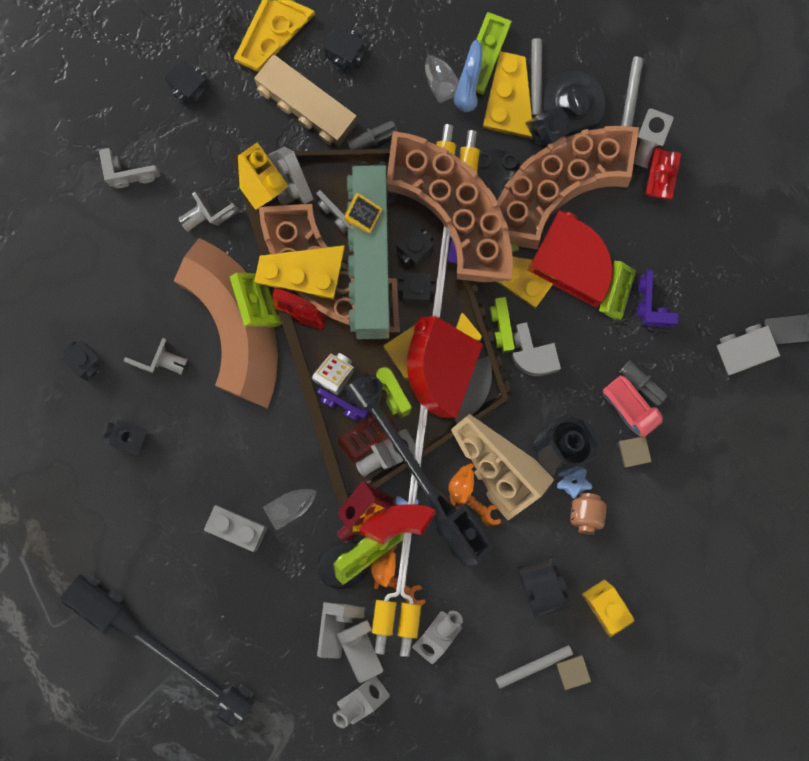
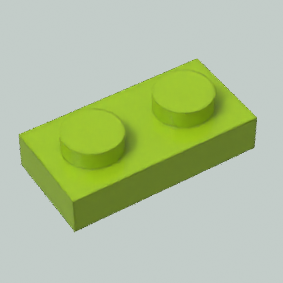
(500, 314)

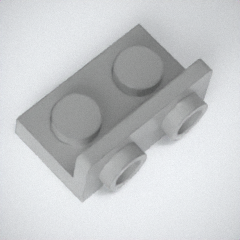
(290, 170)

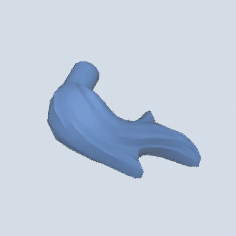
(465, 95)

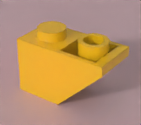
(259, 176)

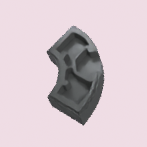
(477, 389)

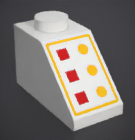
(334, 373)

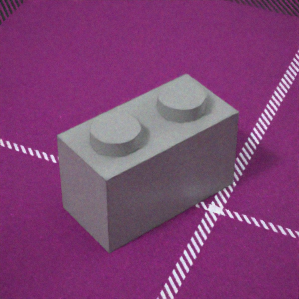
(748, 349)
(235, 528)

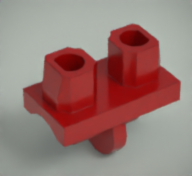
(663, 174)

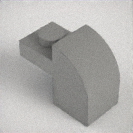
(531, 360)

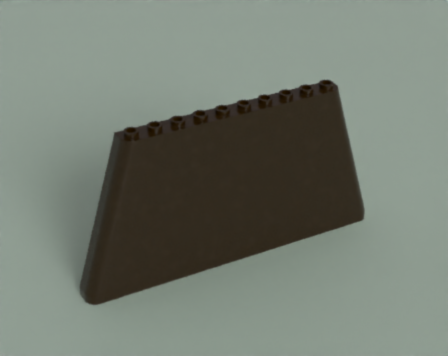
(310, 346)

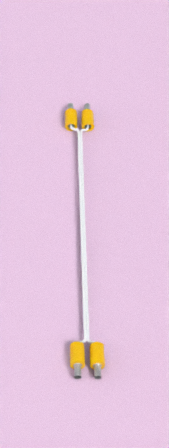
(410, 612)

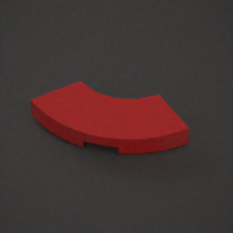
(299, 308)
(396, 521)

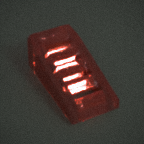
(350, 450)

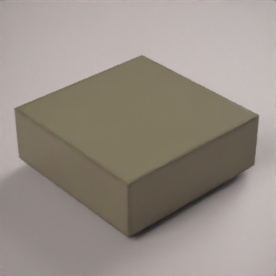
(634, 451)
(573, 672)

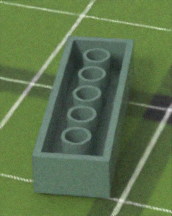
(370, 260)

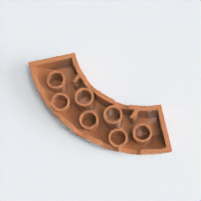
(561, 173)
(459, 200)
(295, 229)
(247, 351)

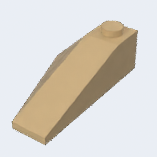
(508, 472)

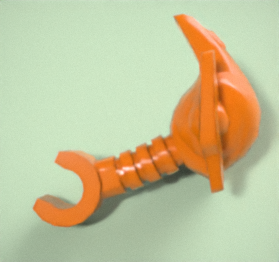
(460, 491)
(383, 574)

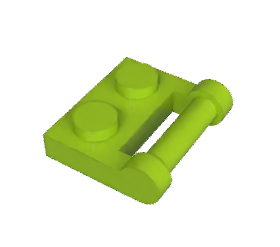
(254, 301)
(396, 399)

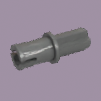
(372, 137)
(643, 383)

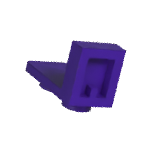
(661, 316)
(350, 411)

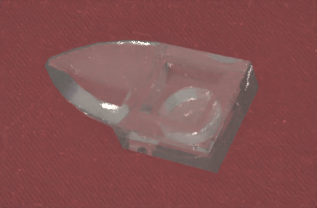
(440, 78)
(289, 506)

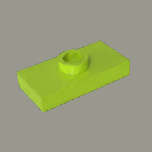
(618, 291)

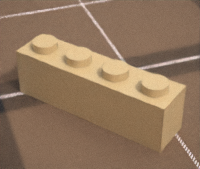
(305, 100)

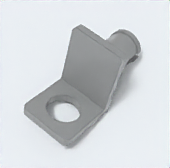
(649, 139)
(204, 211)
(162, 359)
(384, 455)
(439, 635)
(359, 703)

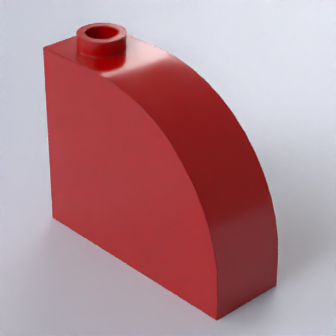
(574, 259)
(441, 365)

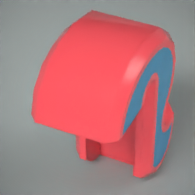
(632, 406)

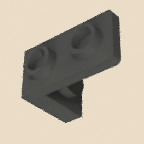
(789, 329)

